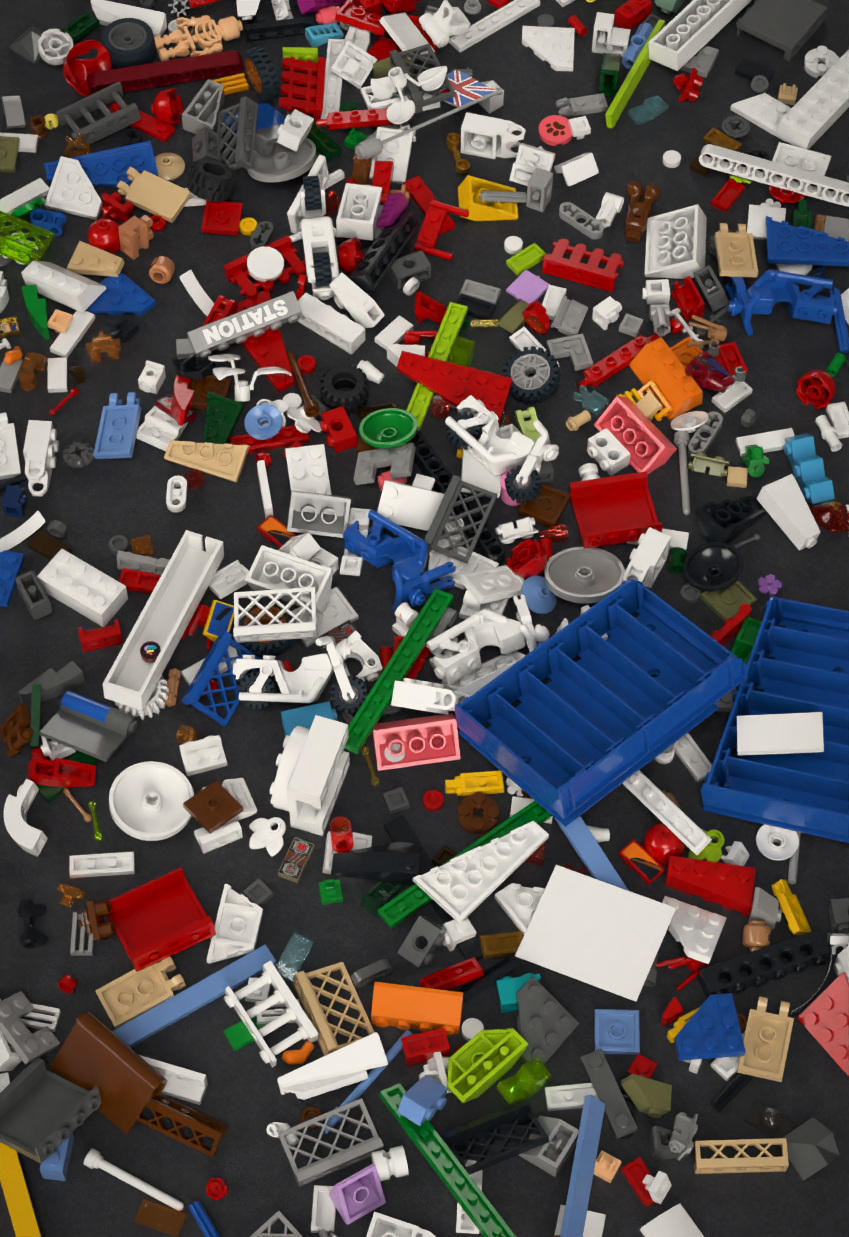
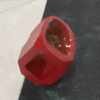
(536, 317)
(341, 834)

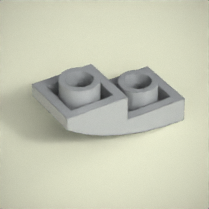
(13, 112)

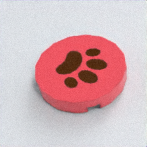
(555, 130)

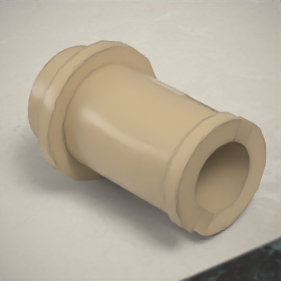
(575, 422)

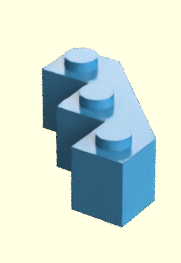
(808, 468)

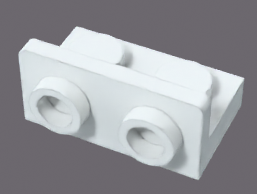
(203, 755)

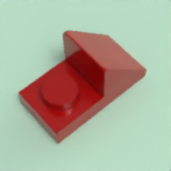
(428, 308)

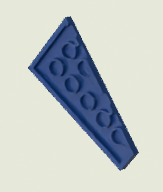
(110, 166)
(803, 246)

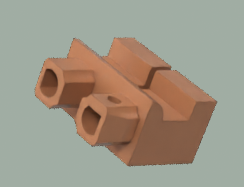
(135, 235)

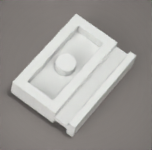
(228, 579)

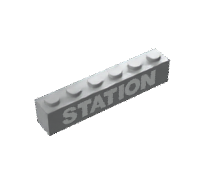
(245, 324)

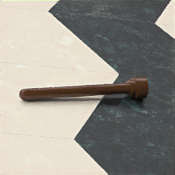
(310, 406)

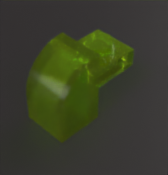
(462, 352)
(525, 1083)

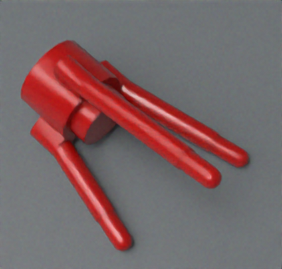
(414, 337)
(198, 618)
(690, 963)

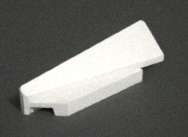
(110, 11)
(335, 1069)

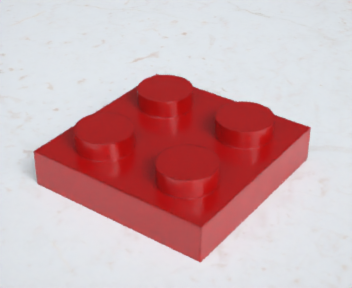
(222, 218)

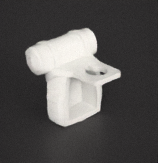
(444, 24)

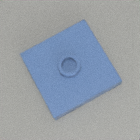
(617, 1031)

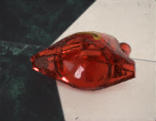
(831, 516)

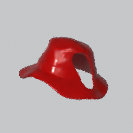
(77, 70)

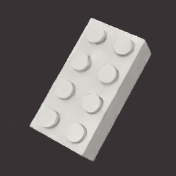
(83, 587)

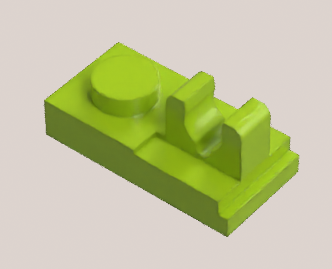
(301, 53)

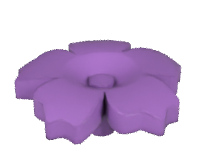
(768, 585)

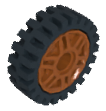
(260, 73)
(272, 647)

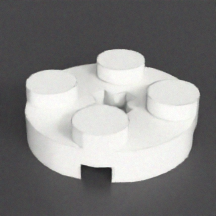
(817, 55)

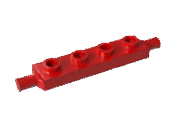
(355, 119)
(615, 361)

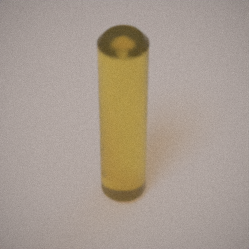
(483, 323)

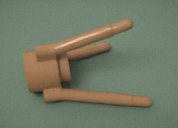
(715, 332)

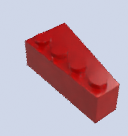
(713, 881)

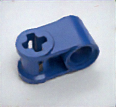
(48, 220)

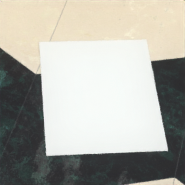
(595, 932)

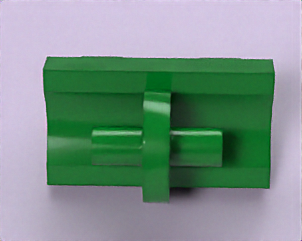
(755, 459)

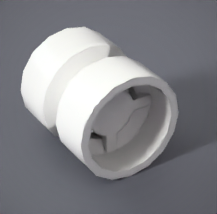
(390, 1163)

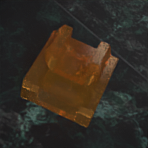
(142, 546)
(70, 894)

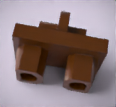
(95, 922)

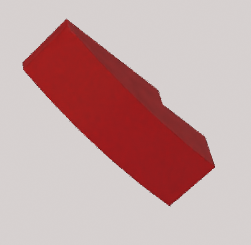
(181, 399)
(61, 773)

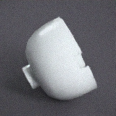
(54, 46)

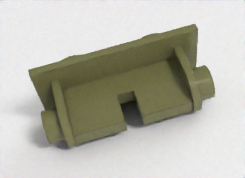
(701, 461)

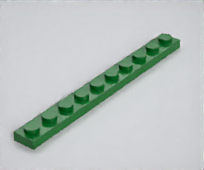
(397, 669)
(415, 898)
(448, 1169)

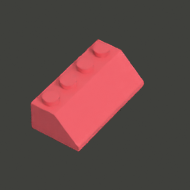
(637, 434)
(423, 738)

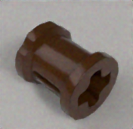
(38, 126)

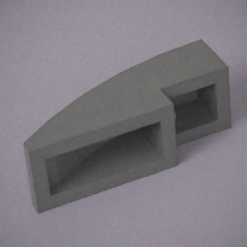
(54, 683)

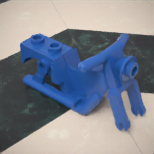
(780, 286)
(406, 552)

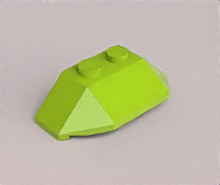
(483, 1062)

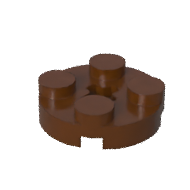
(473, 803)

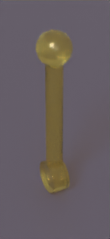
(375, 780)

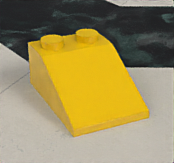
(469, 199)

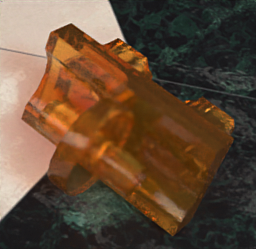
(103, 344)

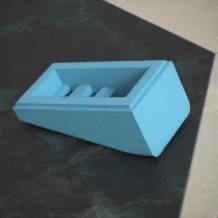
(318, 34)

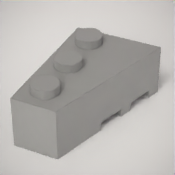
(204, 108)

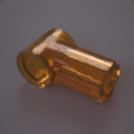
(361, 169)

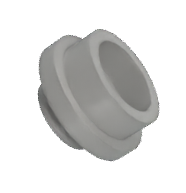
(472, 6)

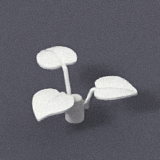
(385, 88)
(242, 388)

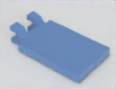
(118, 428)

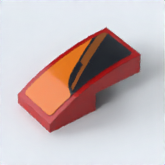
(275, 531)
(641, 861)

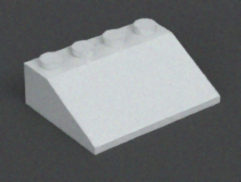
(676, 243)

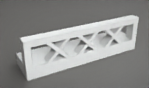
(181, 1082)

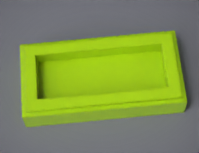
(525, 259)

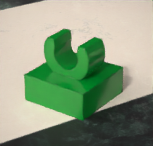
(353, 138)
(330, 891)

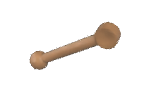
(87, 817)

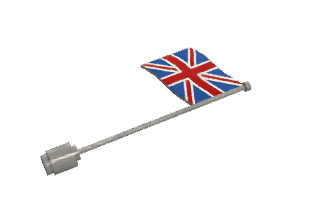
(467, 92)

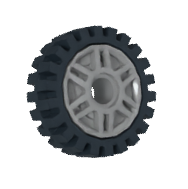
(532, 362)

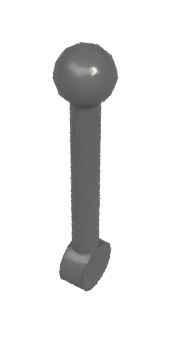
(755, 537)

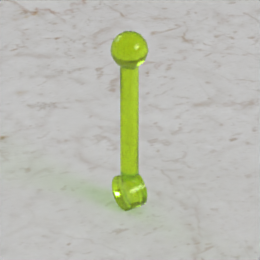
(97, 836)

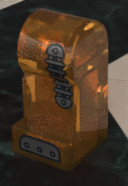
(30, 369)

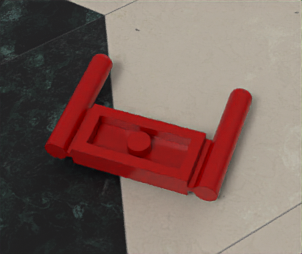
(432, 227)

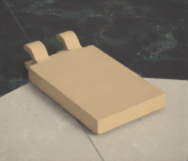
(154, 194)
(735, 252)
(139, 991)
(766, 1042)

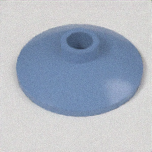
(258, 416)
(538, 596)

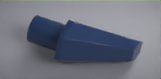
(820, 272)

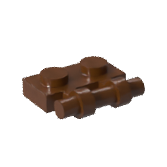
(14, 728)

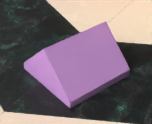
(358, 1194)

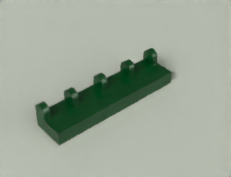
(322, 141)

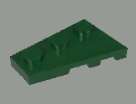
(220, 418)

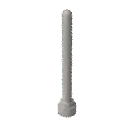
(681, 439)

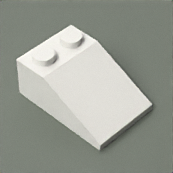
(358, 211)
(409, 504)

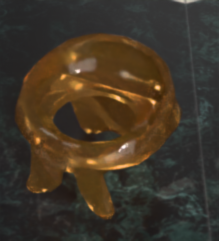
(78, 142)

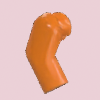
(15, 354)
(298, 1056)

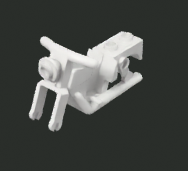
(483, 630)

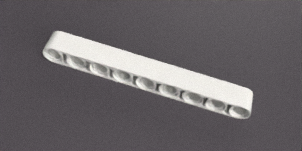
(770, 169)

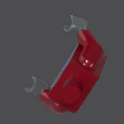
(710, 373)

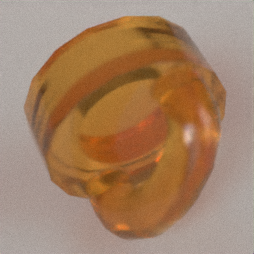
(185, 734)

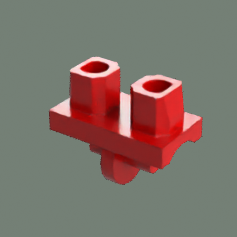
(686, 84)
(113, 209)

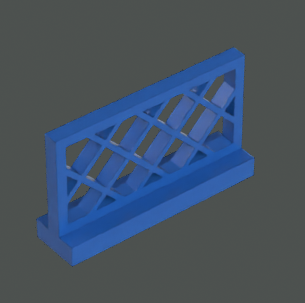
(206, 673)

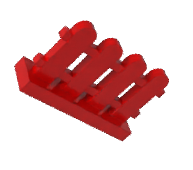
(307, 80)
(575, 271)
(238, 272)

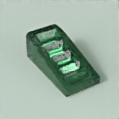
(372, 903)

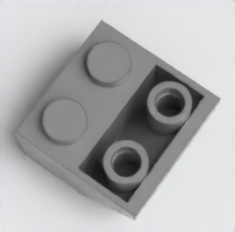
(553, 1154)

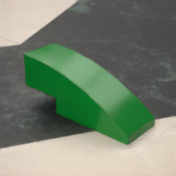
(36, 309)
(746, 639)

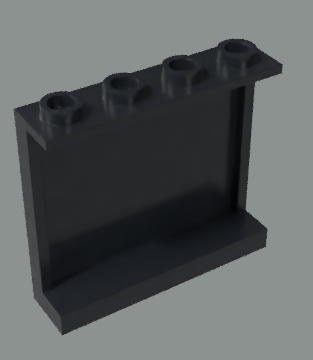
(265, 27)

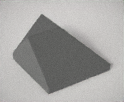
(27, 44)
(810, 1148)

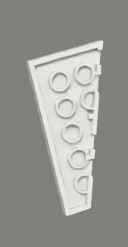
(475, 874)

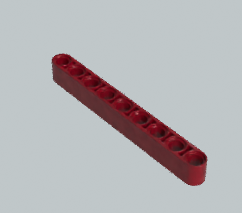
(168, 72)

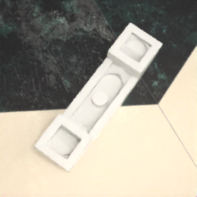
(351, 563)

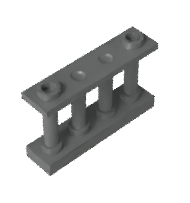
(106, 126)

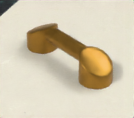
(453, 143)

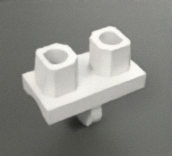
(436, 1069)

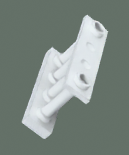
(281, 994)

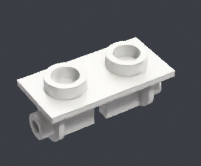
(281, 9)
(509, 533)

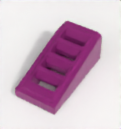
(392, 209)

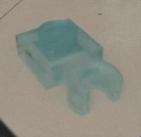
(591, 401)

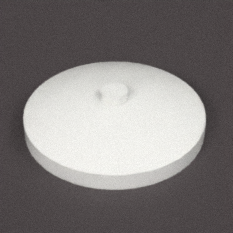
(149, 800)

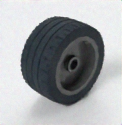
(129, 42)

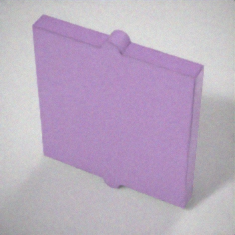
(527, 287)

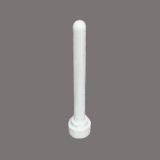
(95, 1160)

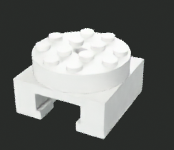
(311, 773)

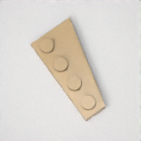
(214, 459)

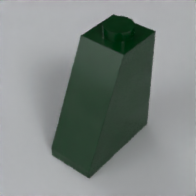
(609, 74)

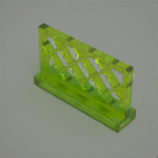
(22, 252)

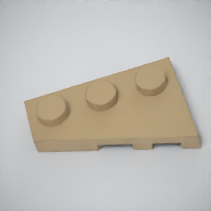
(94, 261)

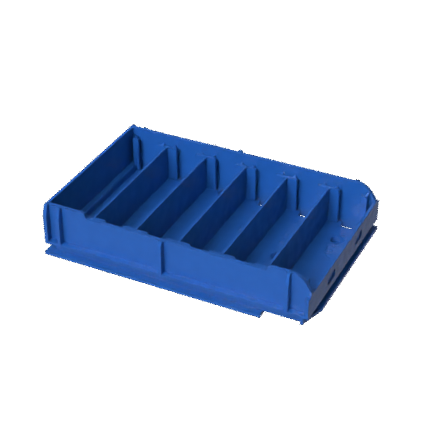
(806, 676)
(605, 711)

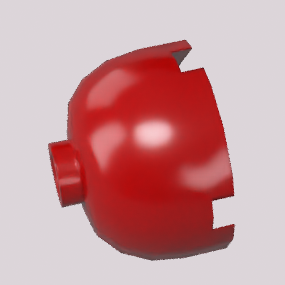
(167, 106)
(105, 235)
(349, 255)
(816, 388)
(527, 559)
(662, 843)

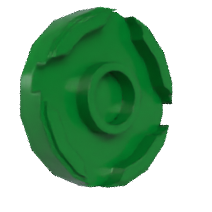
(27, 208)

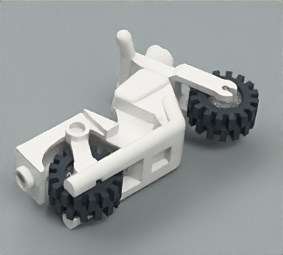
(318, 239)
(501, 454)
(305, 683)

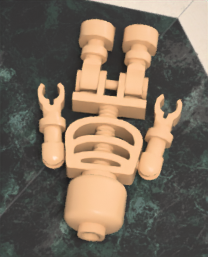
(209, 41)

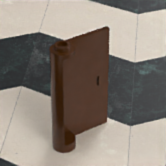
(101, 1059)

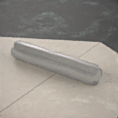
(503, 196)

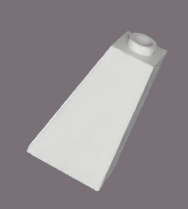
(790, 511)

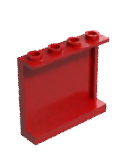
(613, 509)
(159, 919)

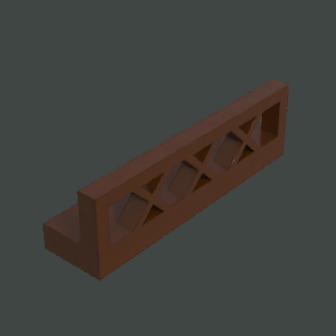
(187, 1117)

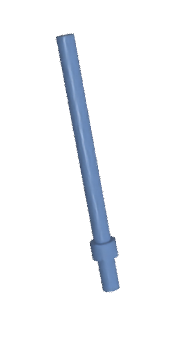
(372, 1075)

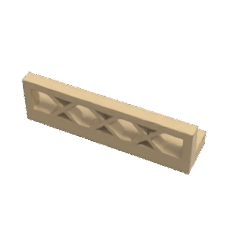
(740, 1165)

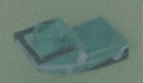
(649, 110)
(293, 956)

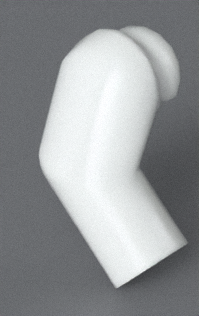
(277, 1127)

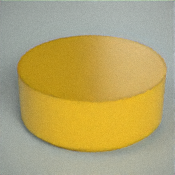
(248, 226)

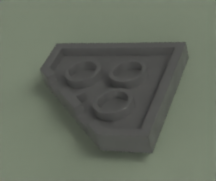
(541, 1021)

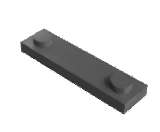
(609, 1093)

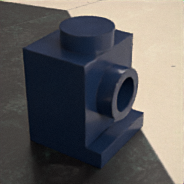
(14, 501)

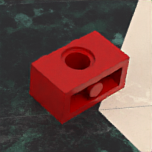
(632, 13)
(338, 420)

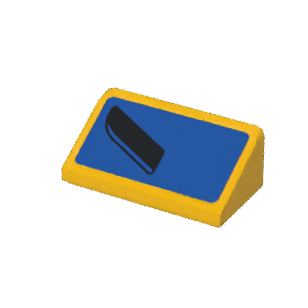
(218, 620)

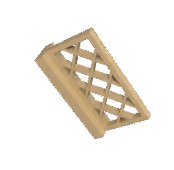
(314, 1009)

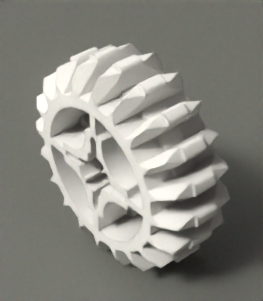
(154, 703)

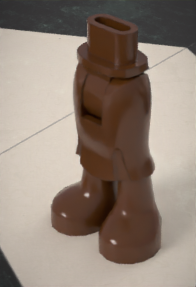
(638, 211)

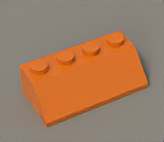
(661, 365)
(416, 1008)

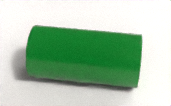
(835, 364)

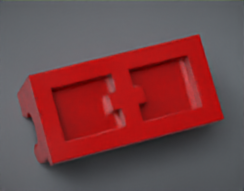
(688, 299)
(100, 637)
(421, 1046)

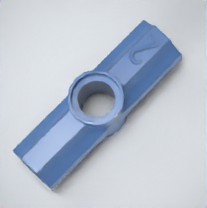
(636, 44)

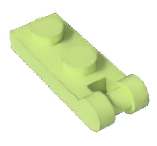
(527, 427)

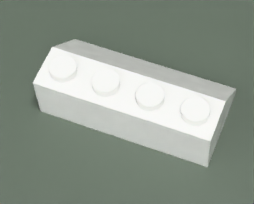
(62, 285)
(283, 571)
(482, 676)

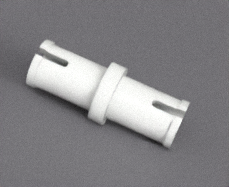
(828, 433)

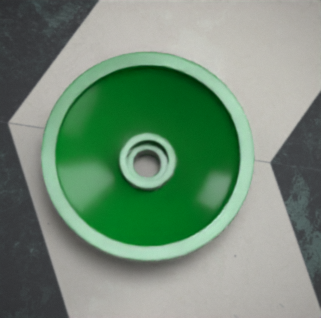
(388, 428)

